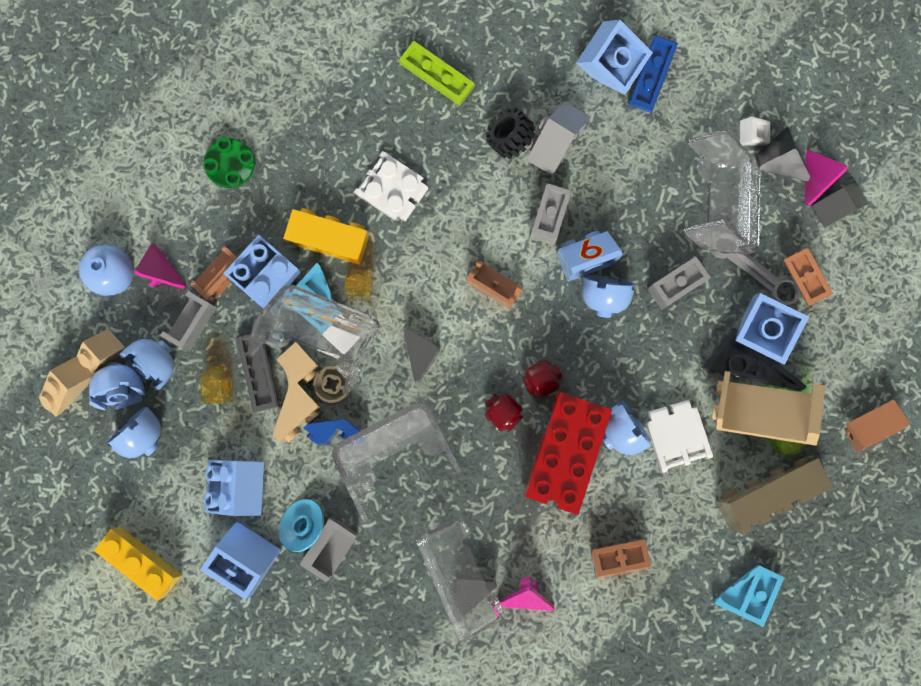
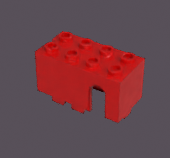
(567, 453)

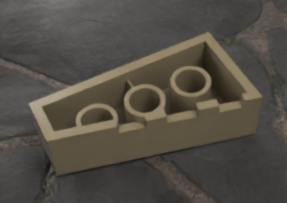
(773, 494)

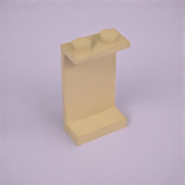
(769, 411)

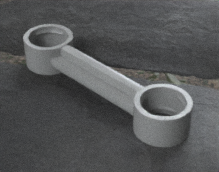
(761, 275)

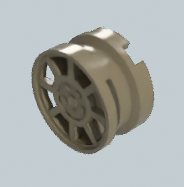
(330, 385)

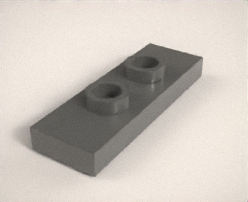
(258, 376)

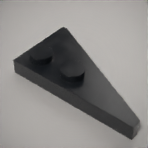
(749, 364)

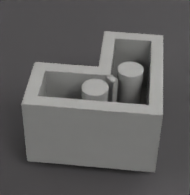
(558, 134)

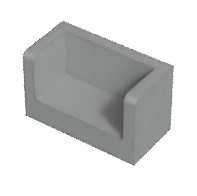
(550, 214)
(678, 283)
(190, 322)
(329, 549)

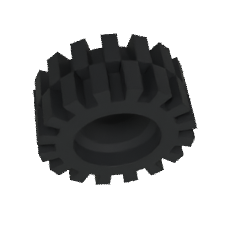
(515, 122)

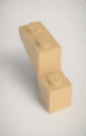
(72, 377)
(298, 403)

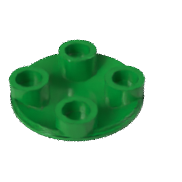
(229, 163)

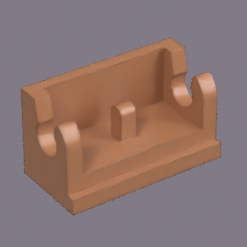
(808, 276)
(212, 280)
(494, 284)
(876, 425)
(620, 559)

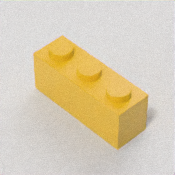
(326, 235)
(138, 563)

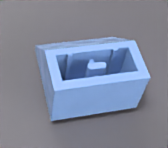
(261, 271)
(234, 487)
(241, 560)

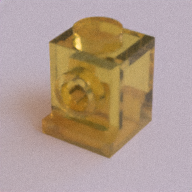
(359, 285)
(215, 386)

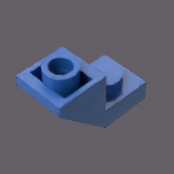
(325, 431)

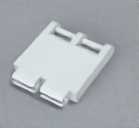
(392, 188)
(677, 435)

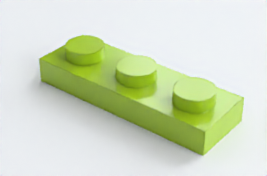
(436, 73)

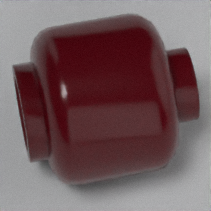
(542, 378)
(503, 412)

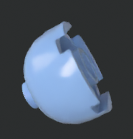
(106, 270)
(607, 294)
(150, 360)
(110, 385)
(625, 431)
(137, 435)

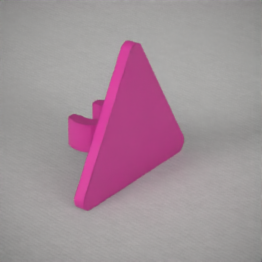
(823, 174)
(158, 269)
(527, 597)

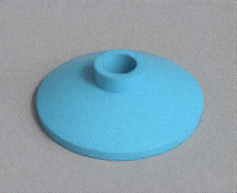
(301, 525)

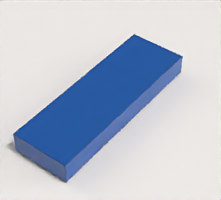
(653, 74)

